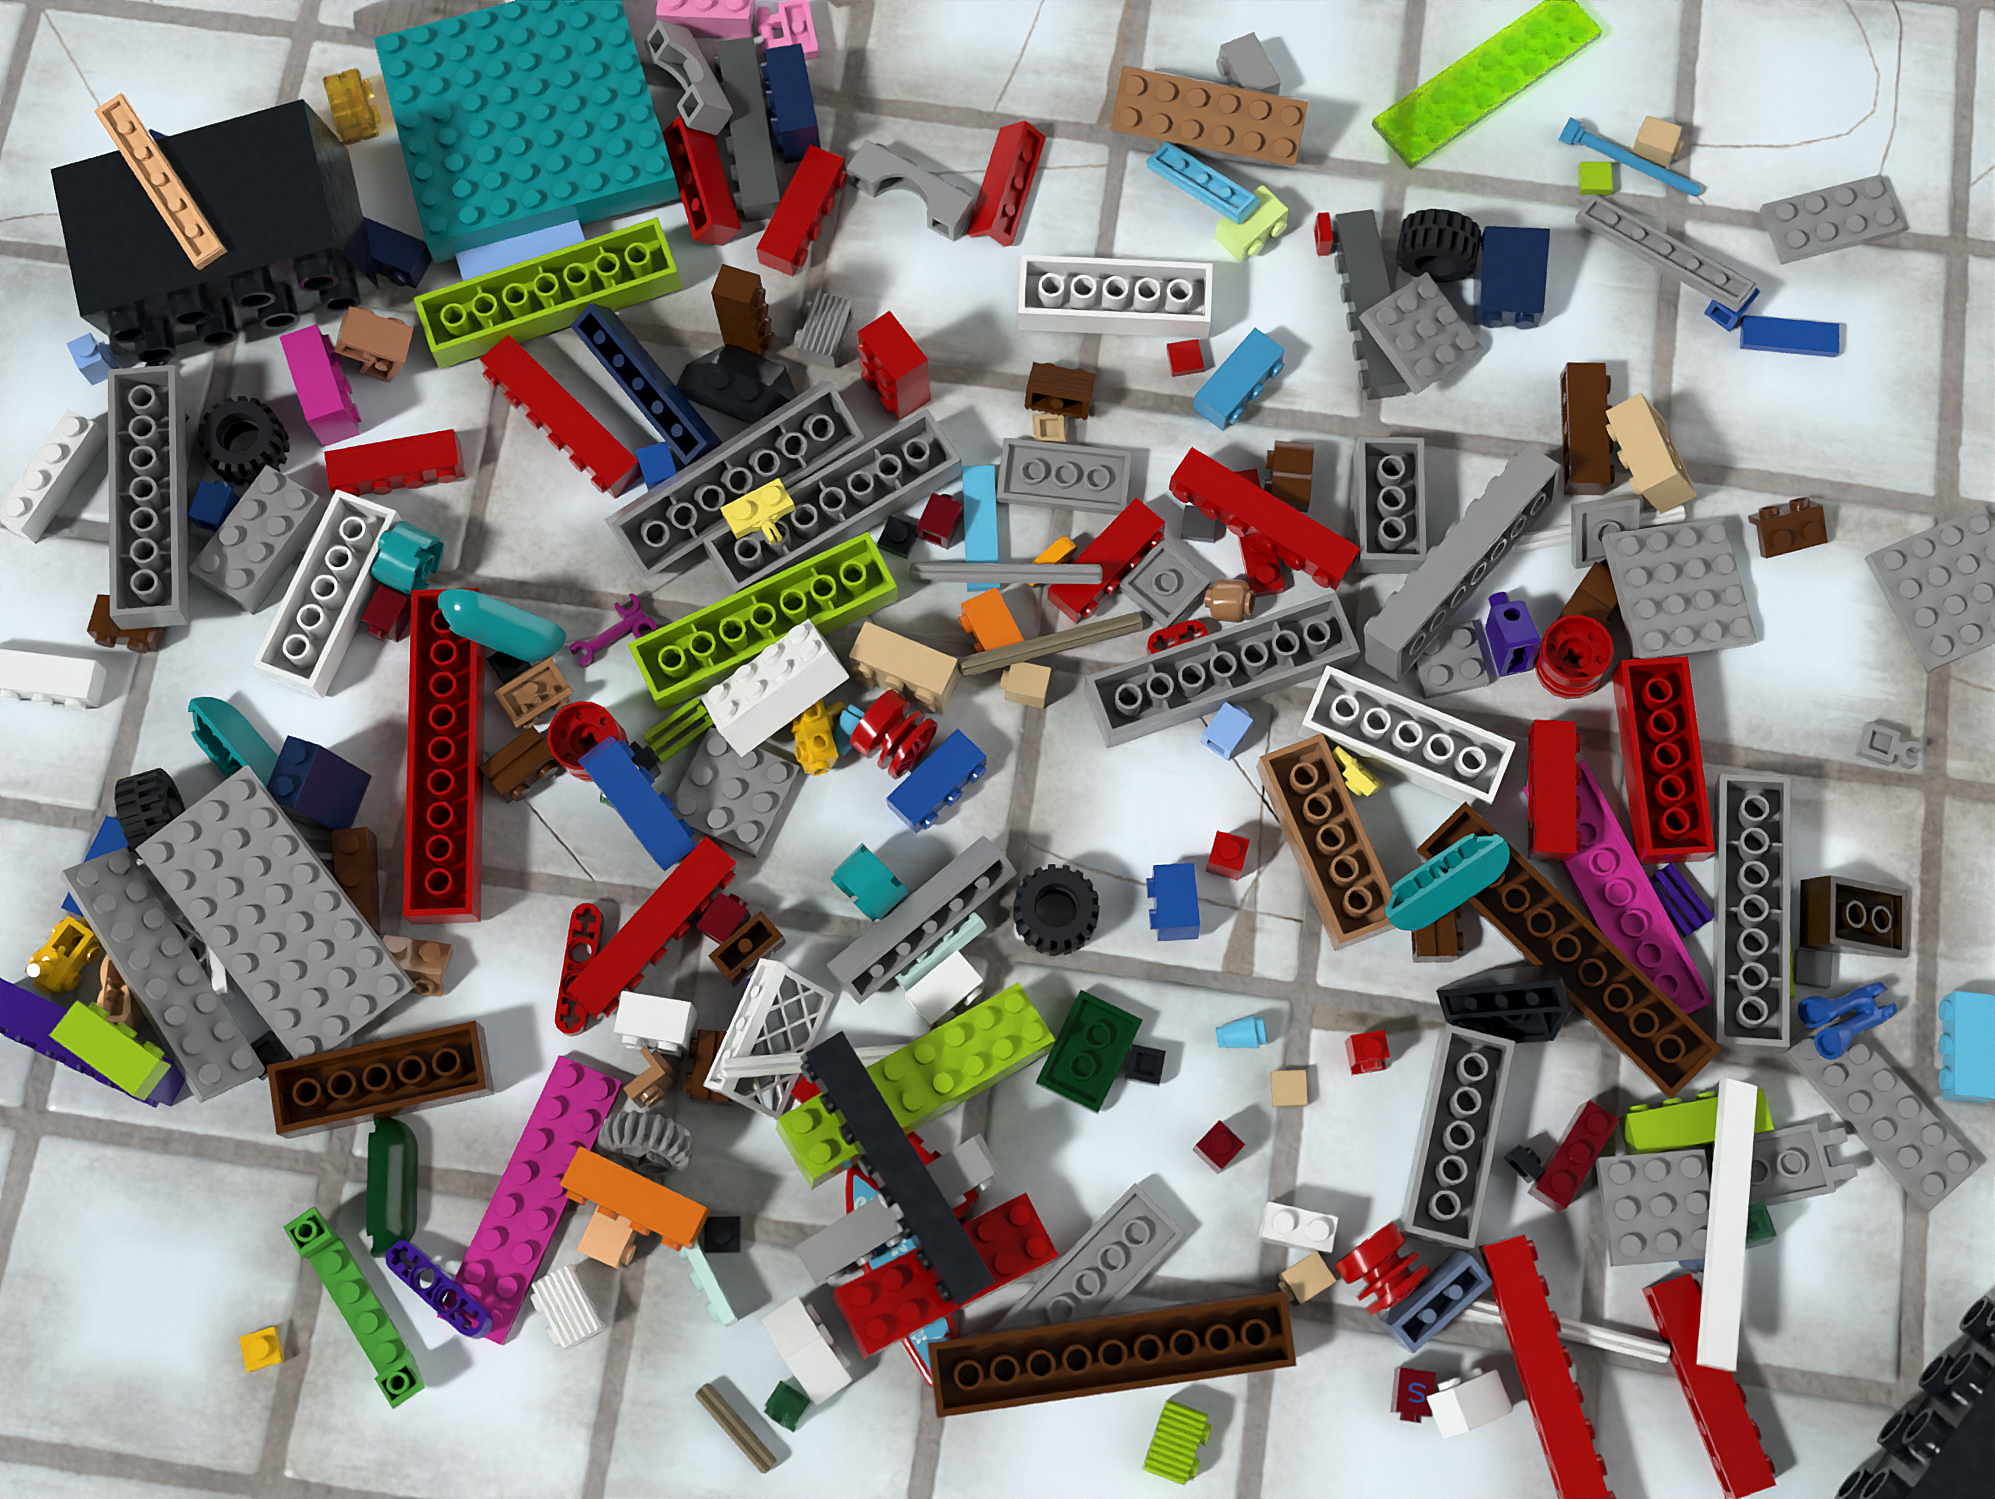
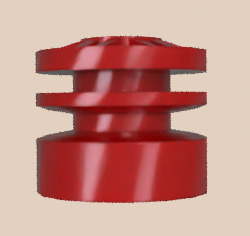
(1582, 642)
(575, 728)
(888, 729)
(1382, 1269)

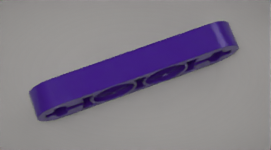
(438, 1289)

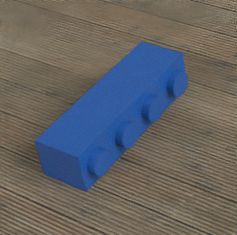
(637, 802)

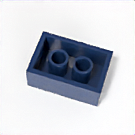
(790, 101)

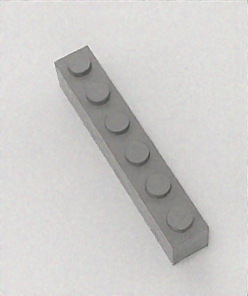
(921, 919)
(872, 1224)

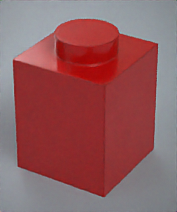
(1227, 855)

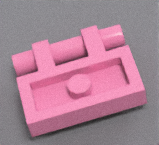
(796, 23)

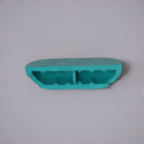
(500, 625)
(230, 739)
(1447, 881)

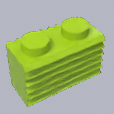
(1176, 1442)

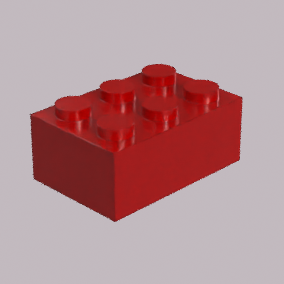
(893, 366)

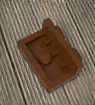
(1789, 527)

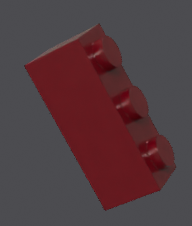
(1573, 1156)

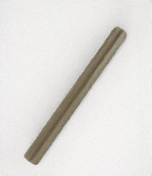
(1050, 644)

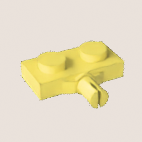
(759, 511)
(1359, 777)

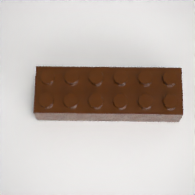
(380, 1080)

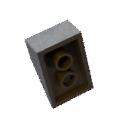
(1853, 917)

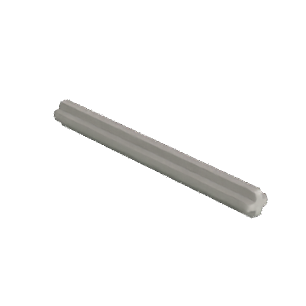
(1007, 573)

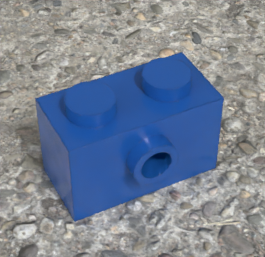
(1175, 902)

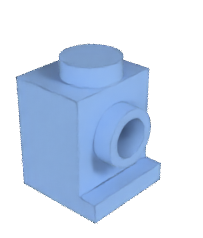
(92, 358)

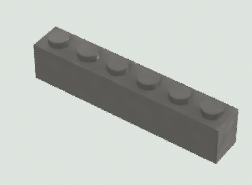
(748, 128)
(1363, 286)

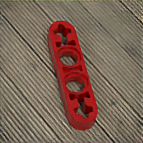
(573, 968)

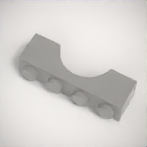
(677, 52)
(878, 171)

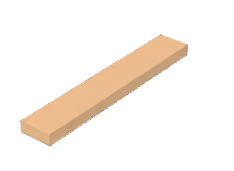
(160, 181)

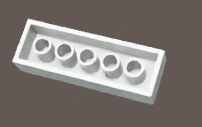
(1115, 296)
(326, 596)
(1408, 739)

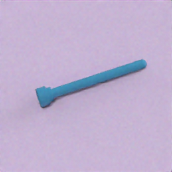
(1575, 133)

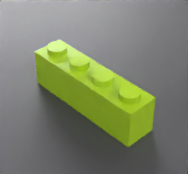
(1681, 1124)

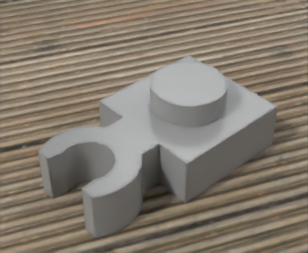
(1883, 746)

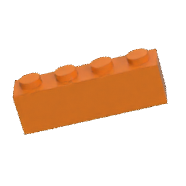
(634, 1198)

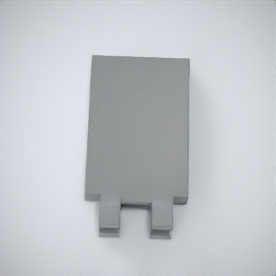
(1795, 1164)

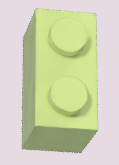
(1249, 236)

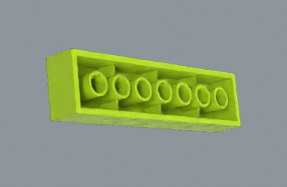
(547, 292)
(730, 633)
(926, 1078)

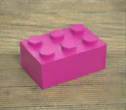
(321, 385)

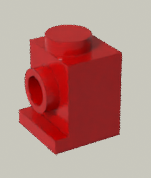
(1367, 1052)

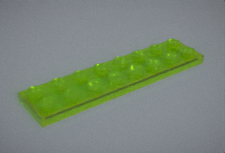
(1485, 79)

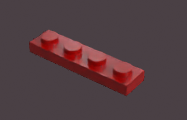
(1260, 567)

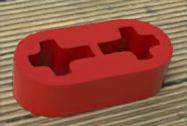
(1174, 634)

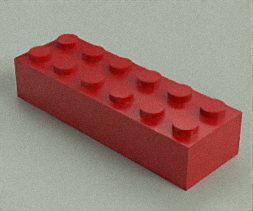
(1662, 761)
(901, 1296)

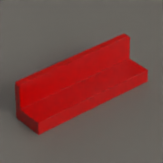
(1007, 183)

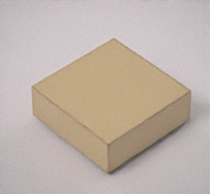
(1049, 428)
(1288, 1088)

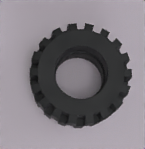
(1439, 244)
(233, 419)
(146, 805)
(1062, 882)

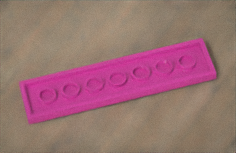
(1625, 903)
(529, 1196)

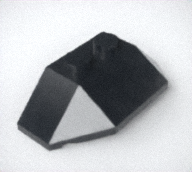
(737, 383)
(1508, 1003)

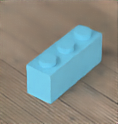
(1967, 1047)

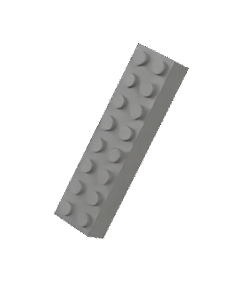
(147, 497)
(842, 501)
(687, 505)
(1460, 563)
(1221, 669)
(1752, 913)

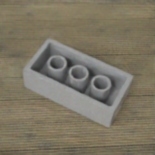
(1389, 504)
(259, 539)

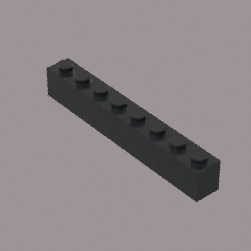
(896, 1169)

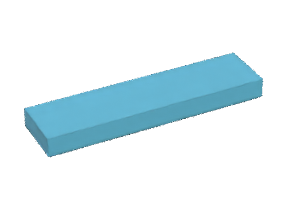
(1203, 182)
(980, 519)

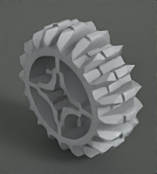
(646, 1143)

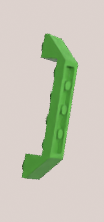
(359, 1305)

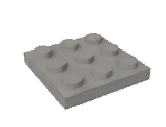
(1420, 333)
(734, 795)
(1655, 1206)

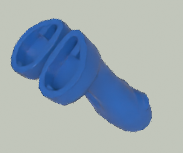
(1835, 1039)

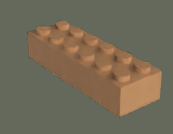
(1209, 115)
(1327, 840)

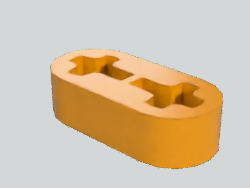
(1057, 553)

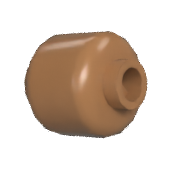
(1230, 600)

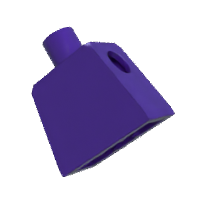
(1511, 635)

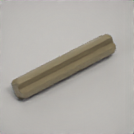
(736, 1428)

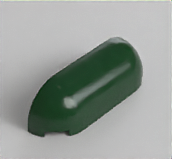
(391, 1184)

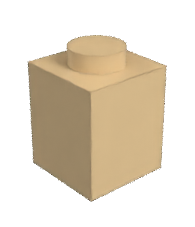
(1657, 141)
(1026, 684)
(1305, 1279)

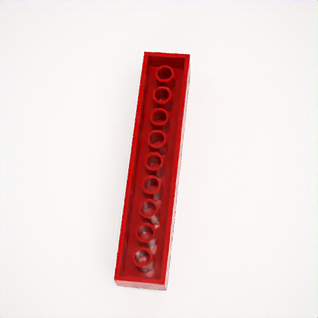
(443, 769)

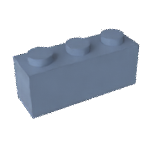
(1436, 1301)

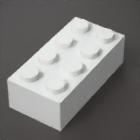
(774, 688)

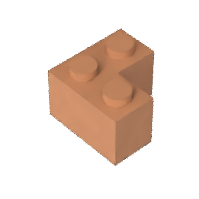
(374, 341)

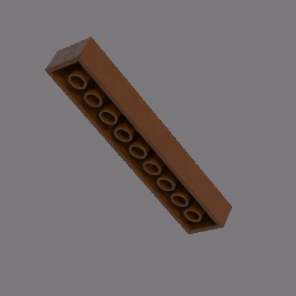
(1595, 972)
(1110, 1353)

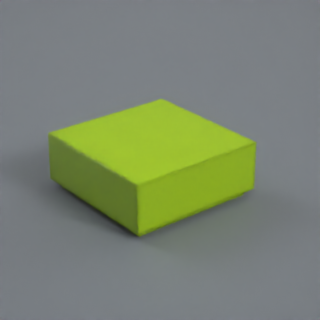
(1595, 178)

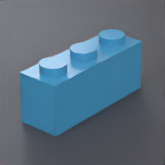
(1239, 379)

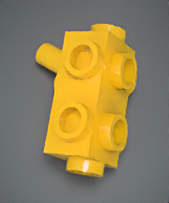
(814, 737)
(60, 960)

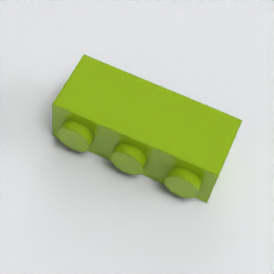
(111, 1049)

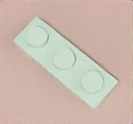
(951, 941)
(705, 1278)

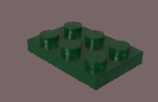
(1089, 1052)

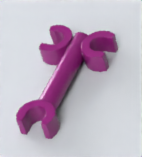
(632, 620)

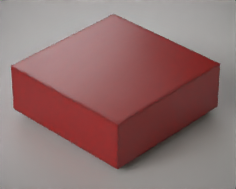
(1323, 234)
(1185, 357)

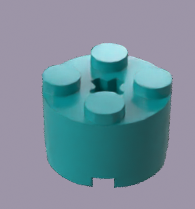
(407, 557)
(870, 881)

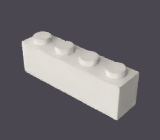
(51, 475)
(50, 679)

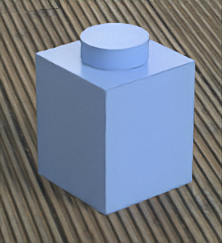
(1227, 730)

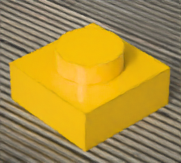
(261, 1349)

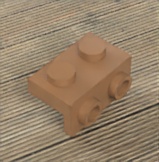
(534, 693)
(422, 961)
(649, 1086)

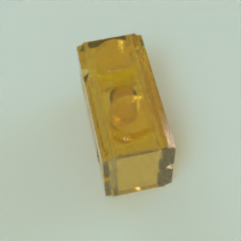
(351, 106)

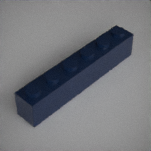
(645, 383)

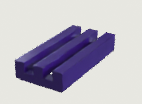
(1688, 893)

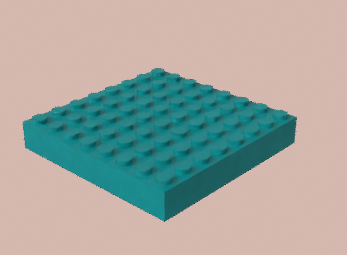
(523, 121)

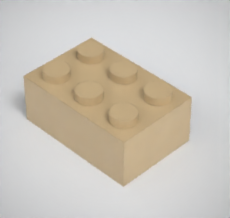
(1649, 454)
(905, 666)

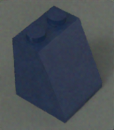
(1511, 277)
(317, 786)

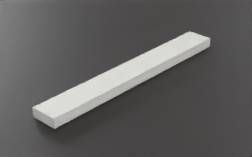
(1727, 1225)

